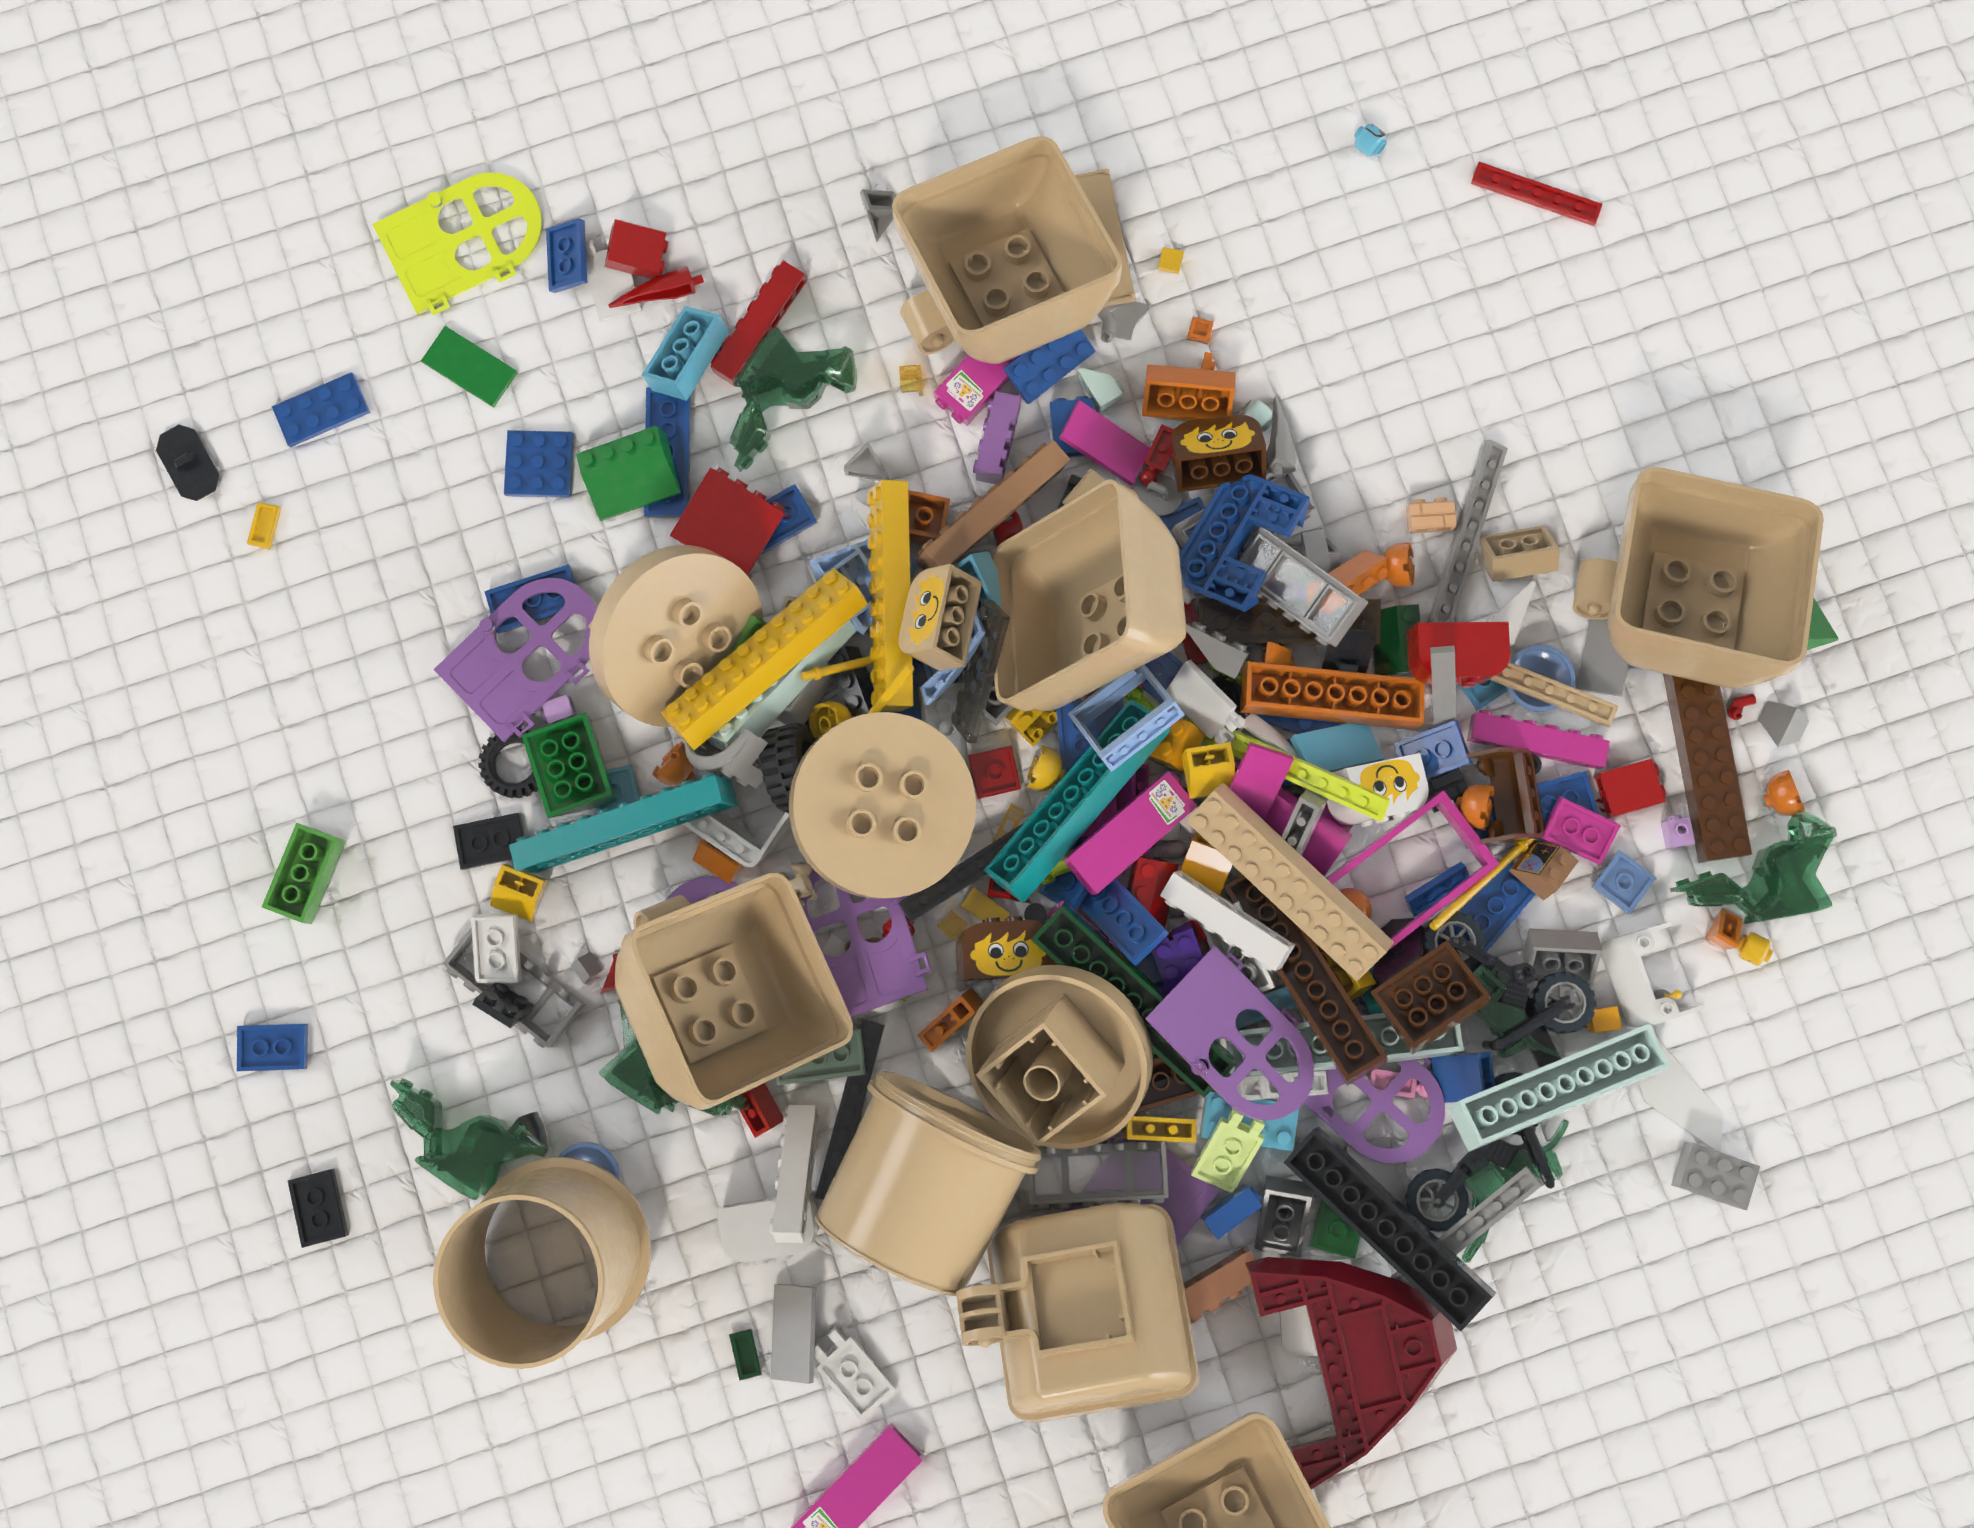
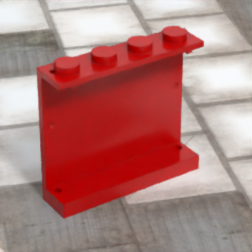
(729, 520)

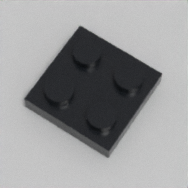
(503, 1004)

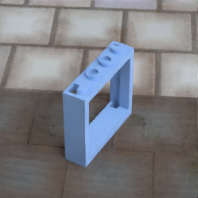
(1140, 733)

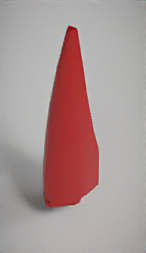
(663, 287)

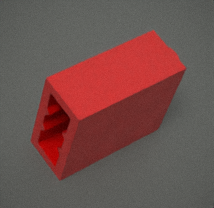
(636, 249)
(1630, 788)

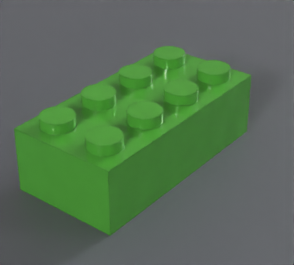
(303, 874)

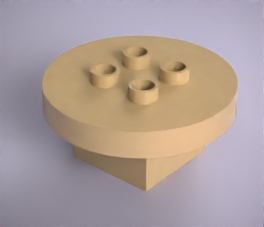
(667, 627)
(882, 805)
(1059, 1056)

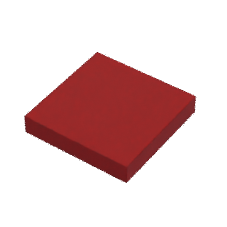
(994, 772)

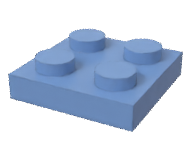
(1623, 882)

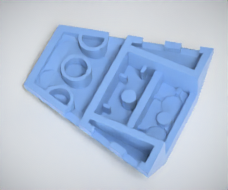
(853, 564)
(940, 681)

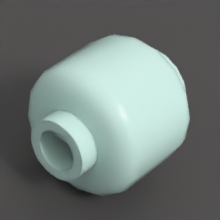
(1260, 412)

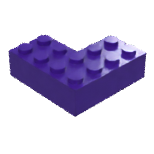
(1176, 956)

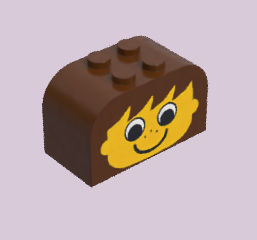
(1217, 451)
(998, 949)

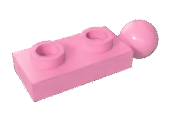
(1381, 1079)

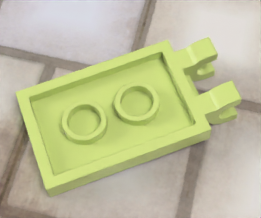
(1229, 1151)

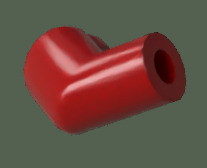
(1738, 703)

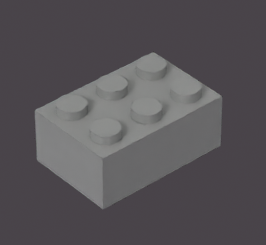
(1715, 1175)

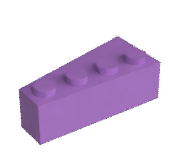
(998, 437)

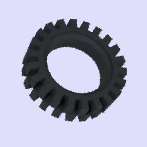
(490, 775)

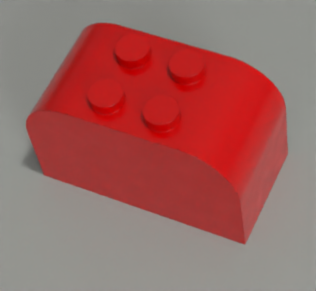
(1480, 649)

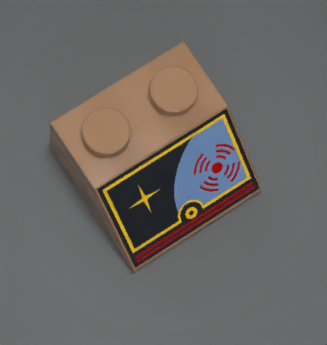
(1543, 867)

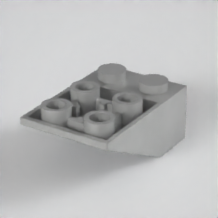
(1222, 655)

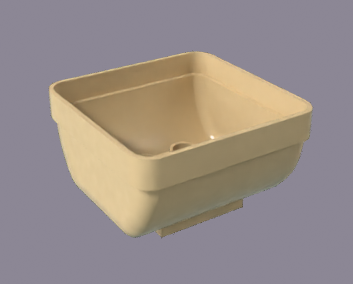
(1004, 254)
(1707, 580)
(1086, 598)
(728, 991)
(1085, 1312)
(1223, 1480)

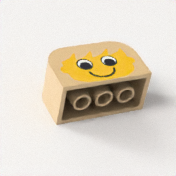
(940, 617)

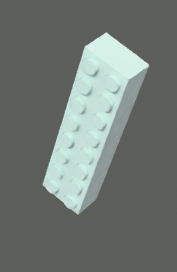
(776, 698)

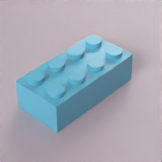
(685, 353)
(1277, 1133)

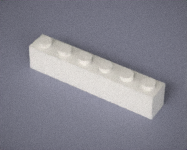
(1227, 920)
(795, 1175)

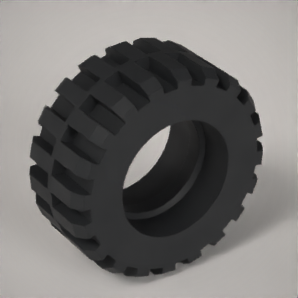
(781, 758)

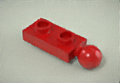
(1158, 455)

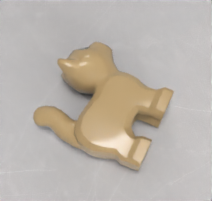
(801, 883)

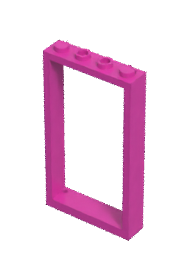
(1463, 830)

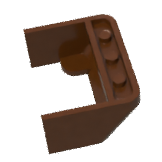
(1515, 794)

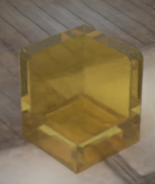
(911, 379)
(952, 925)

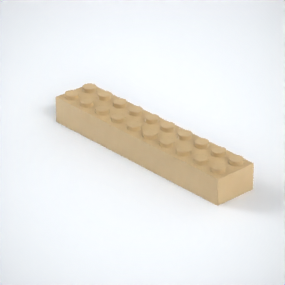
(1290, 882)

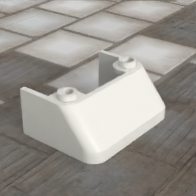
(737, 841)
(1631, 983)
(1295, 1324)

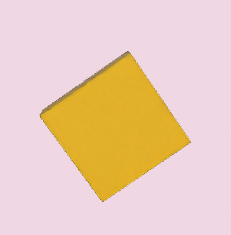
(1170, 260)

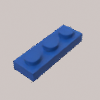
(1435, 889)

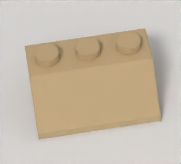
(1519, 553)

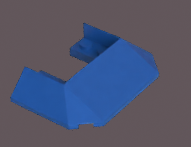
(1234, 511)

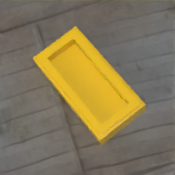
(264, 525)
(983, 907)

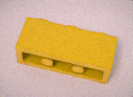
(1161, 1129)

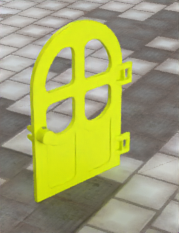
(427, 255)

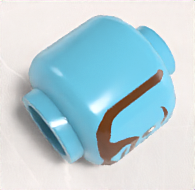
(1370, 140)

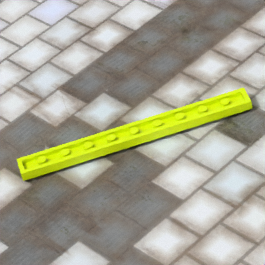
(1318, 779)

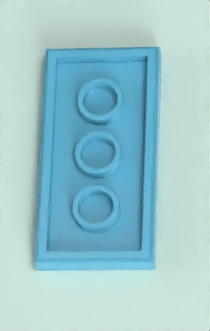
(1338, 747)

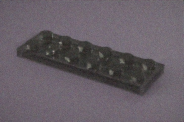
(980, 673)

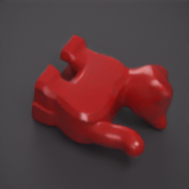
(1008, 529)

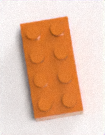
(1187, 393)

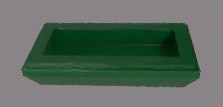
(745, 1354)

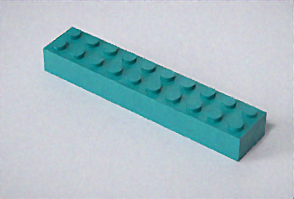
(1068, 810)
(623, 824)

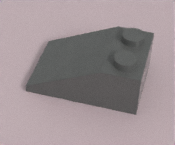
(1283, 1216)

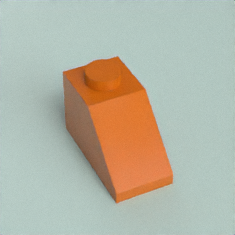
(1277, 654)

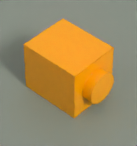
(1604, 1020)

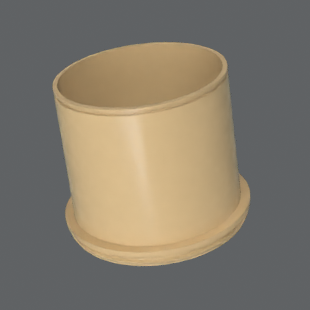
(924, 1184)
(604, 1215)

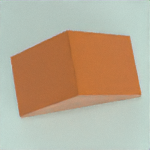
(1725, 929)

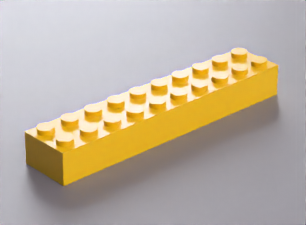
(889, 588)
(764, 658)

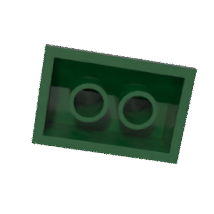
(1391, 654)

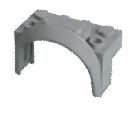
(735, 760)

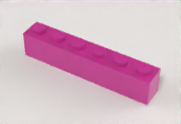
(1541, 741)

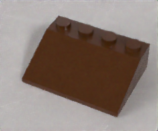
(1430, 997)

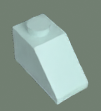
(1101, 388)

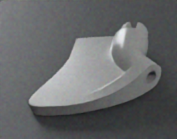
(1121, 320)

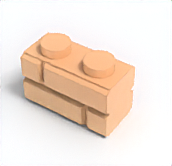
(1431, 516)

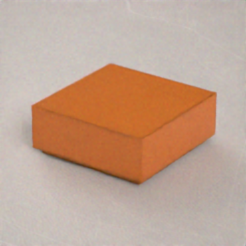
(1200, 330)

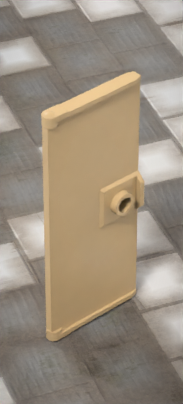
(1100, 193)

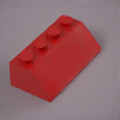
(1148, 881)

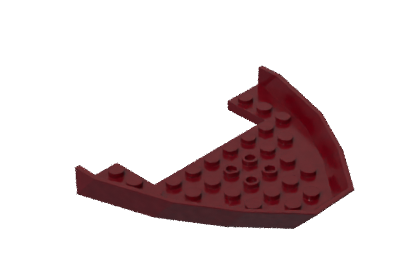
(1374, 1347)

